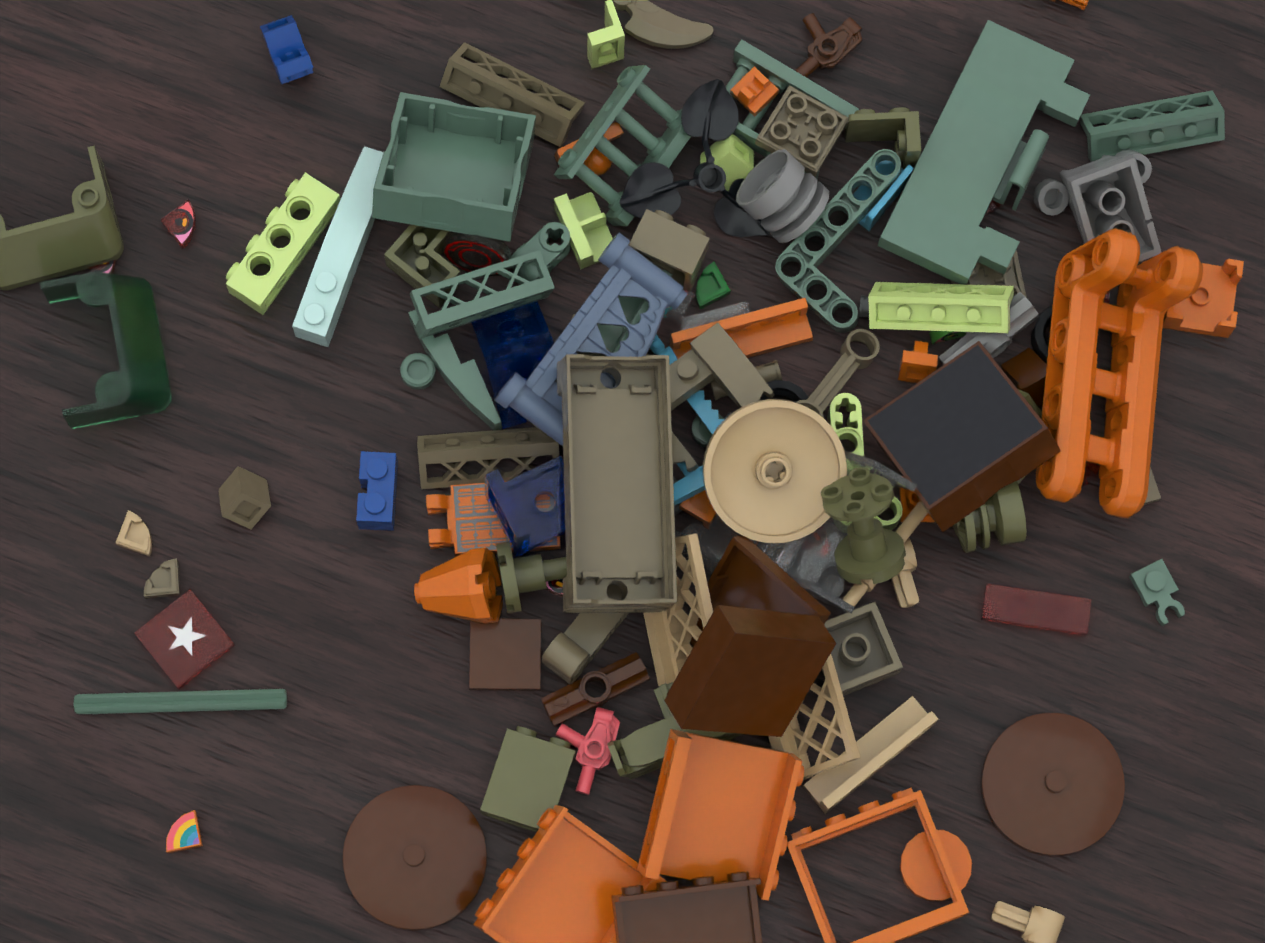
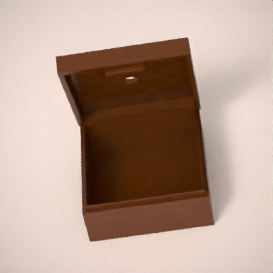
(754, 651)

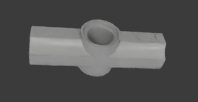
(1021, 315)

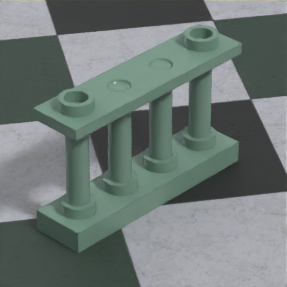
(781, 76)
(660, 149)

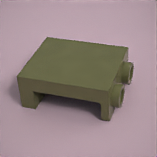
(527, 778)

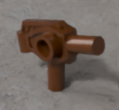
(829, 47)

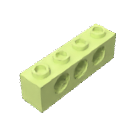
(262, 290)

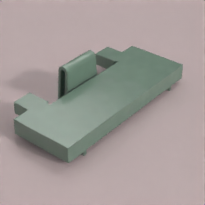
(980, 155)

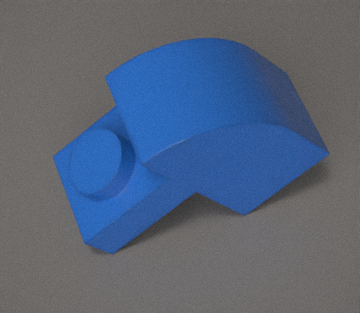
(287, 49)

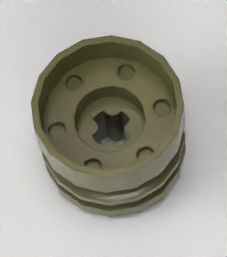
(1000, 514)

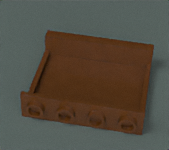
(690, 913)

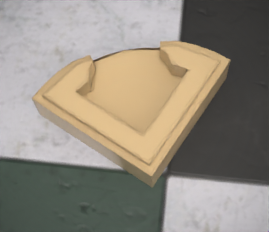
(135, 535)

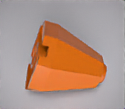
(463, 587)

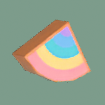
(184, 833)

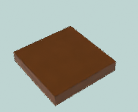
(505, 655)

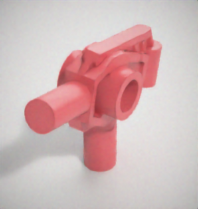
(593, 748)

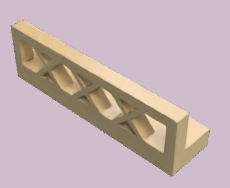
(875, 751)

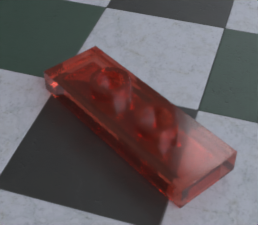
(1036, 609)

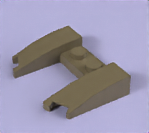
(710, 358)

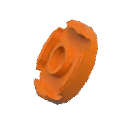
(921, 869)

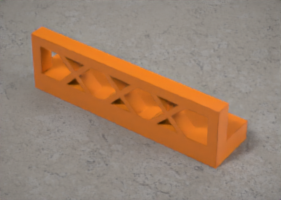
(757, 330)

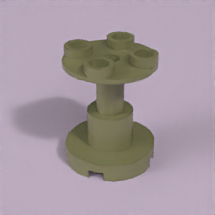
(868, 547)
(525, 574)

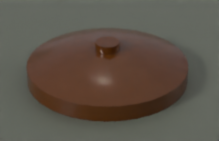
(1052, 784)
(414, 857)

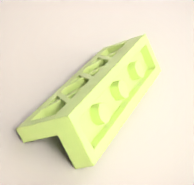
(940, 307)

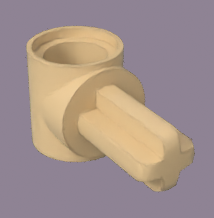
(903, 581)
(1037, 926)

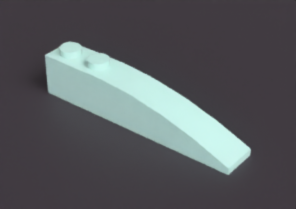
(339, 254)

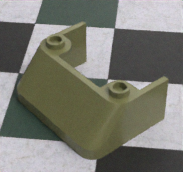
(67, 241)

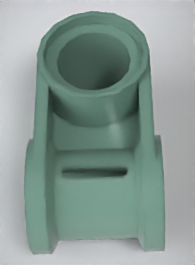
(552, 254)

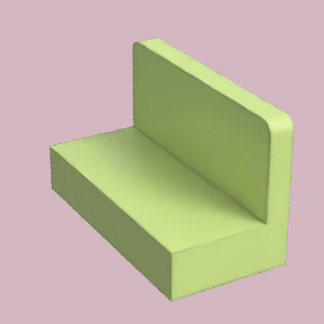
(607, 43)

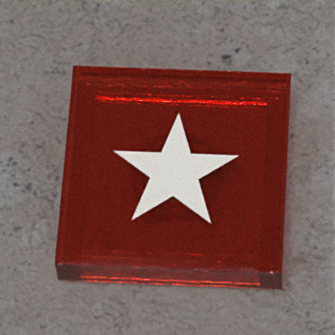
(184, 639)

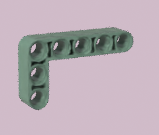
(833, 236)

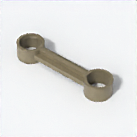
(842, 370)

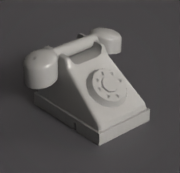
(1105, 197)

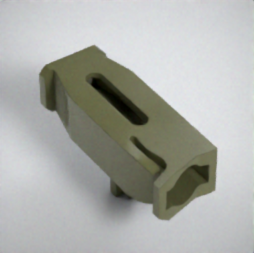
(646, 747)

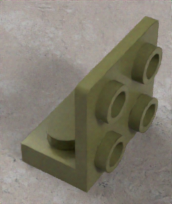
(896, 124)

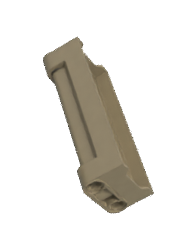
(618, 484)

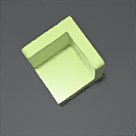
(733, 157)

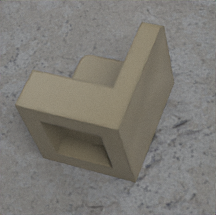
(244, 497)

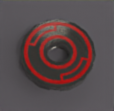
(474, 251)

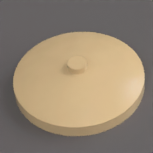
(770, 469)

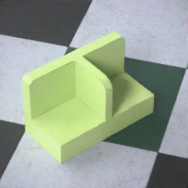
(586, 226)

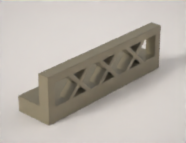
(484, 88)
(481, 447)

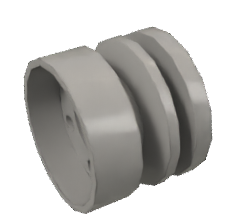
(782, 196)

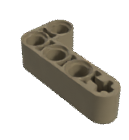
(582, 640)

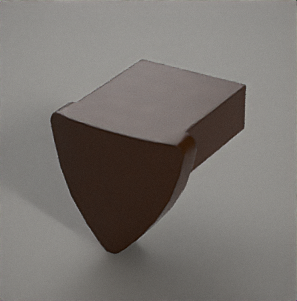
(1027, 373)

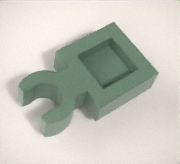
(1156, 586)

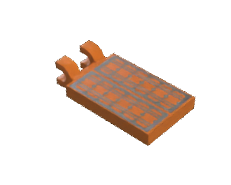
(473, 520)

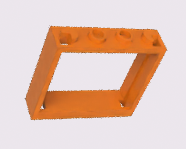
(870, 814)

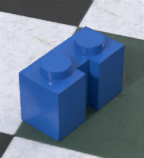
(377, 506)

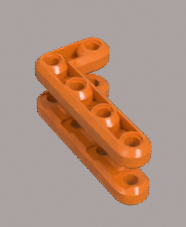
(1131, 383)

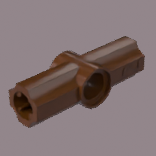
(616, 678)

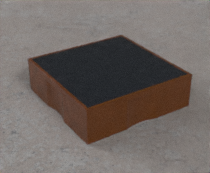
(962, 435)

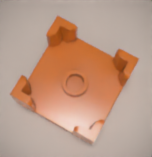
(1212, 306)

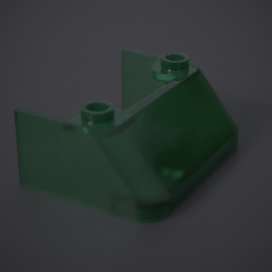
(143, 377)

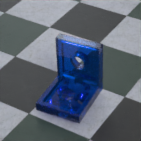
(512, 344)
(516, 507)

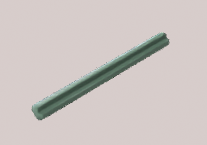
(180, 701)

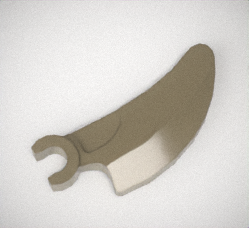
(660, 27)

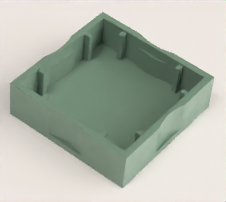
(454, 167)

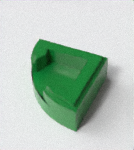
(711, 286)

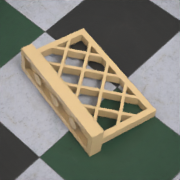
(672, 629)
(797, 741)

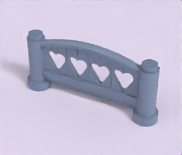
(627, 276)

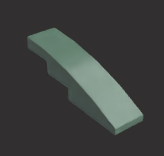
(462, 378)

